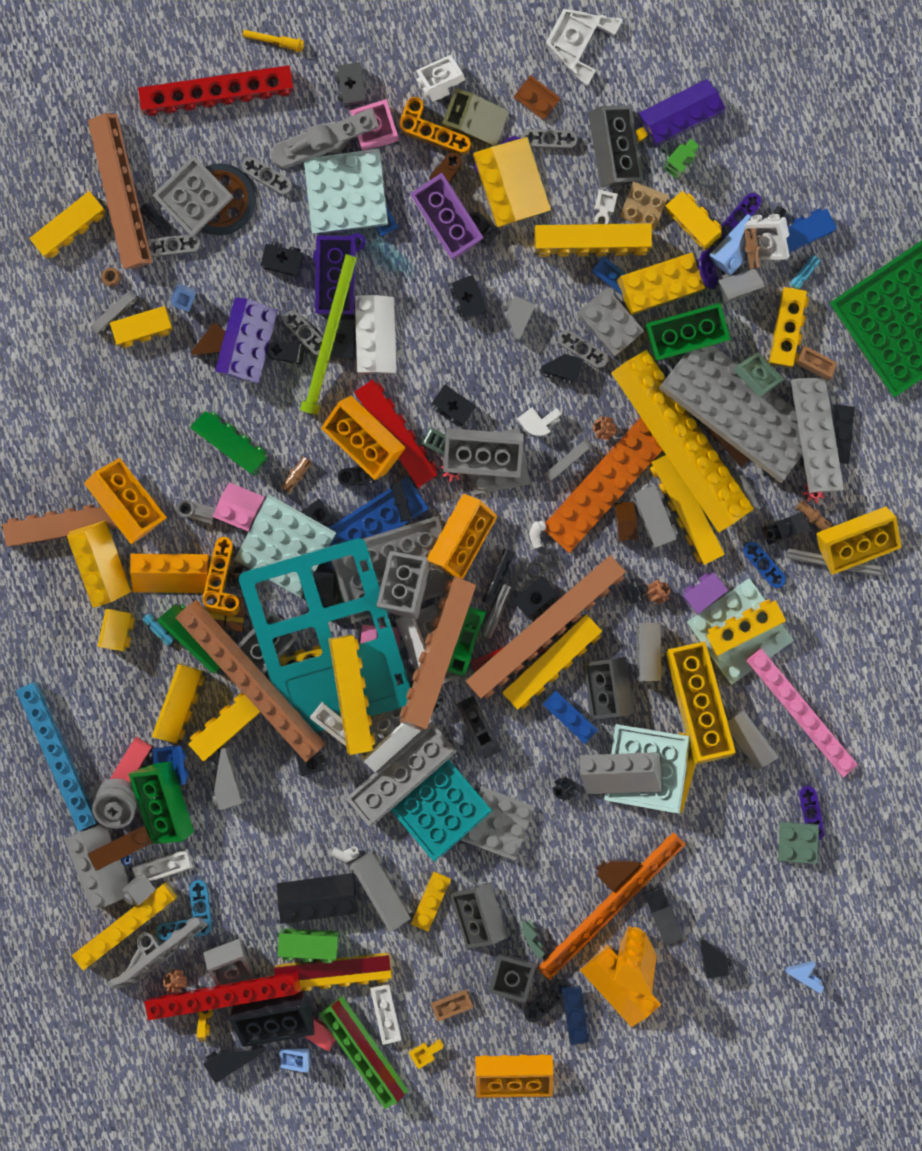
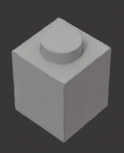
(137, 890)

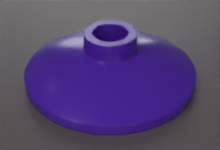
(707, 270)

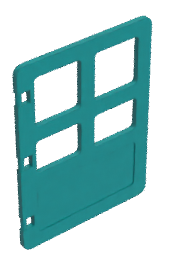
(313, 680)

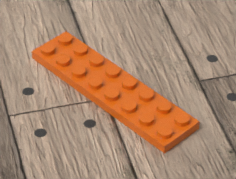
(603, 486)

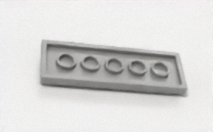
(817, 435)
(401, 775)

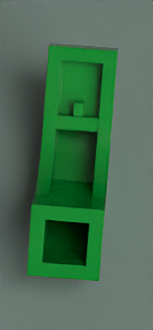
(466, 641)

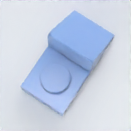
(802, 972)

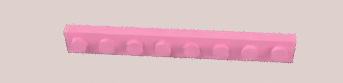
(801, 712)

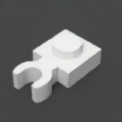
(605, 204)

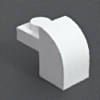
(535, 425)

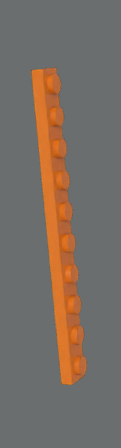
(610, 906)

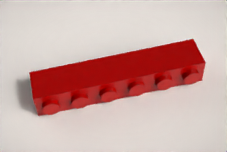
(382, 410)

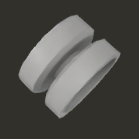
(115, 803)

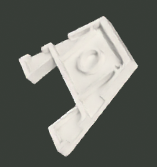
(572, 35)

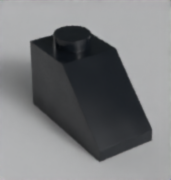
(714, 961)

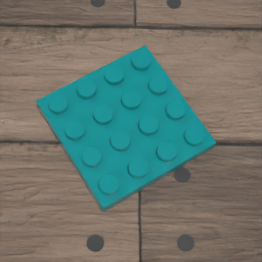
(441, 810)

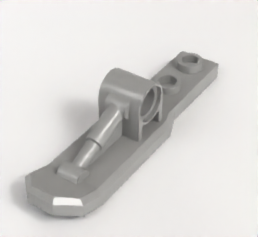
(322, 139)
(151, 956)

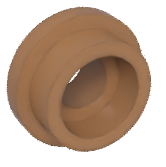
(107, 272)

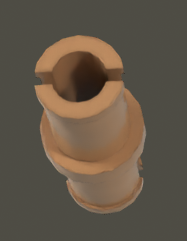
(752, 248)
(296, 474)
(813, 515)

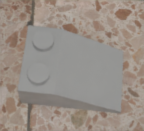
(227, 786)

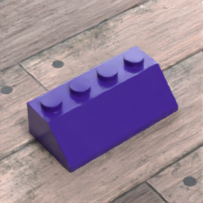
(682, 112)

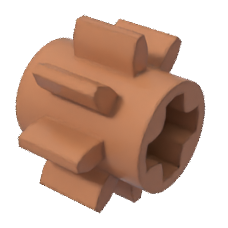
(604, 428)
(658, 592)
(175, 981)

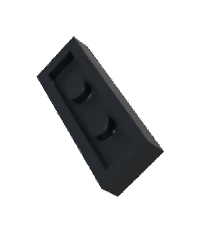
(843, 430)

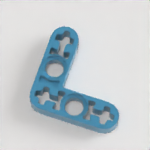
(193, 893)

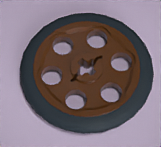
(245, 206)

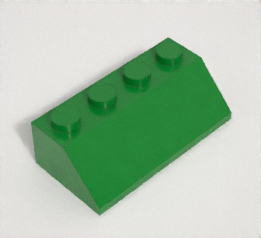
(687, 332)
(229, 443)
(173, 626)
(161, 803)

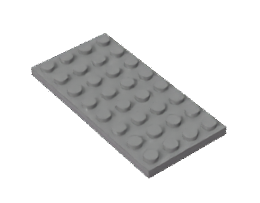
(755, 425)

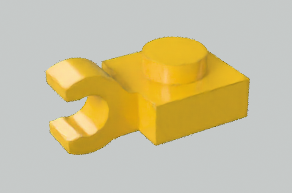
(203, 1028)
(423, 1053)

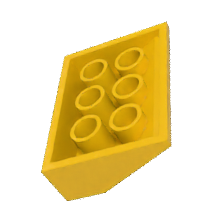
(511, 182)

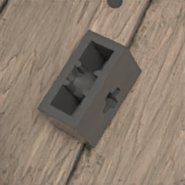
(353, 73)

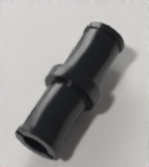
(401, 502)

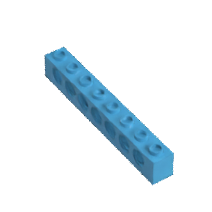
(57, 755)

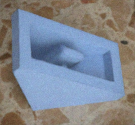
(295, 1059)

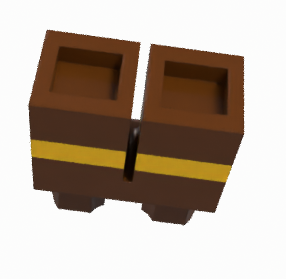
(232, 622)

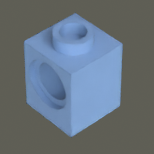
(182, 297)

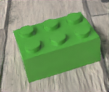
(308, 945)

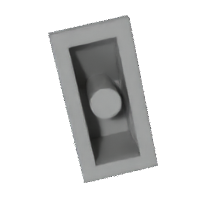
(518, 315)

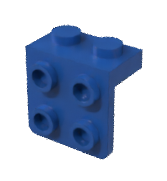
(175, 755)

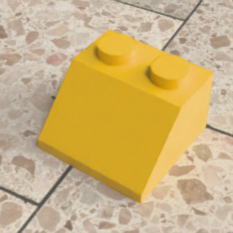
(116, 630)

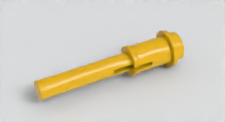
(283, 41)

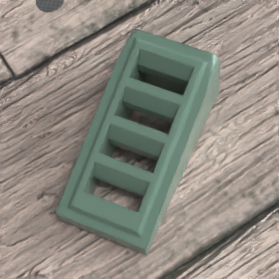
(431, 431)

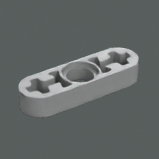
(564, 133)
(257, 164)
(159, 252)
(115, 310)
(299, 319)
(573, 336)
(567, 460)

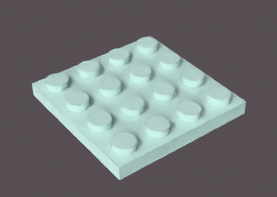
(346, 191)
(280, 535)
(732, 604)
(674, 758)

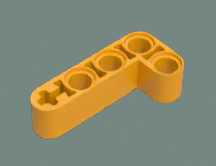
(437, 131)
(220, 575)

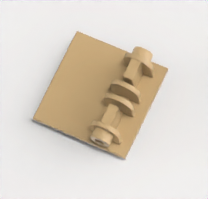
(644, 205)

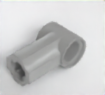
(198, 511)

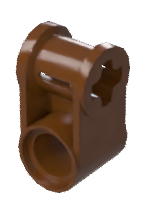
(448, 171)

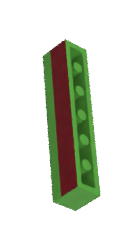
(363, 1052)

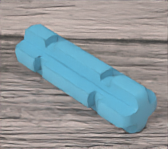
(804, 273)
(158, 629)

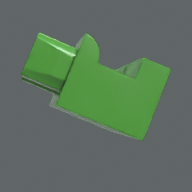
(682, 155)

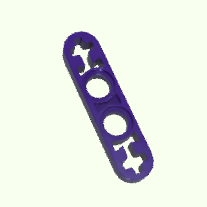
(731, 221)

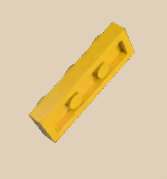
(430, 901)

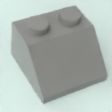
(739, 285)
(229, 963)

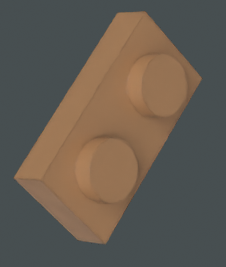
(816, 363)
(452, 1005)

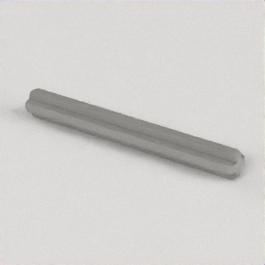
(816, 558)

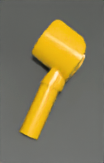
(641, 134)

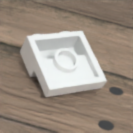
(438, 77)
(770, 236)

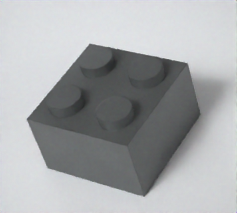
(512, 977)

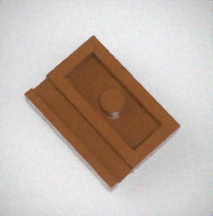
(537, 98)

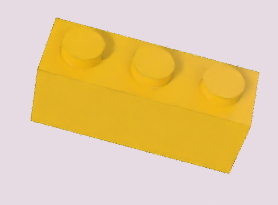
(694, 220)
(142, 327)

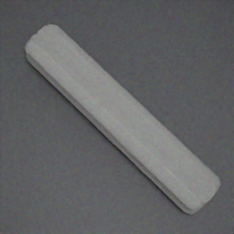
(497, 611)

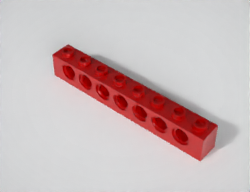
(148, 94)
(222, 995)

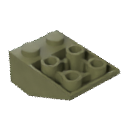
(475, 117)

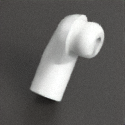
(534, 533)
(347, 855)

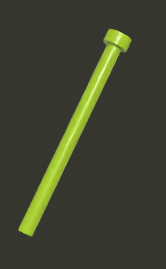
(310, 404)

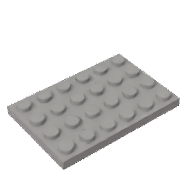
(411, 539)

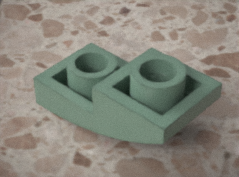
(530, 933)

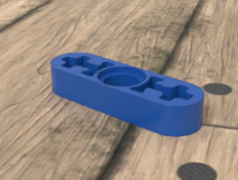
(777, 572)

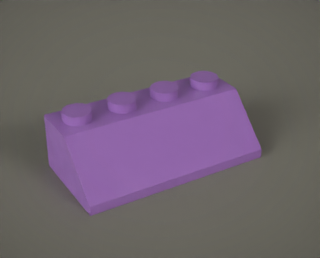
(447, 216)

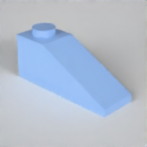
(731, 250)

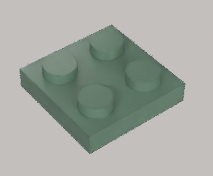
(758, 374)
(798, 842)

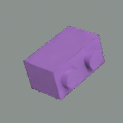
(705, 592)

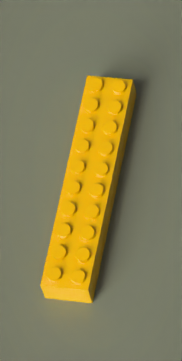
(682, 442)

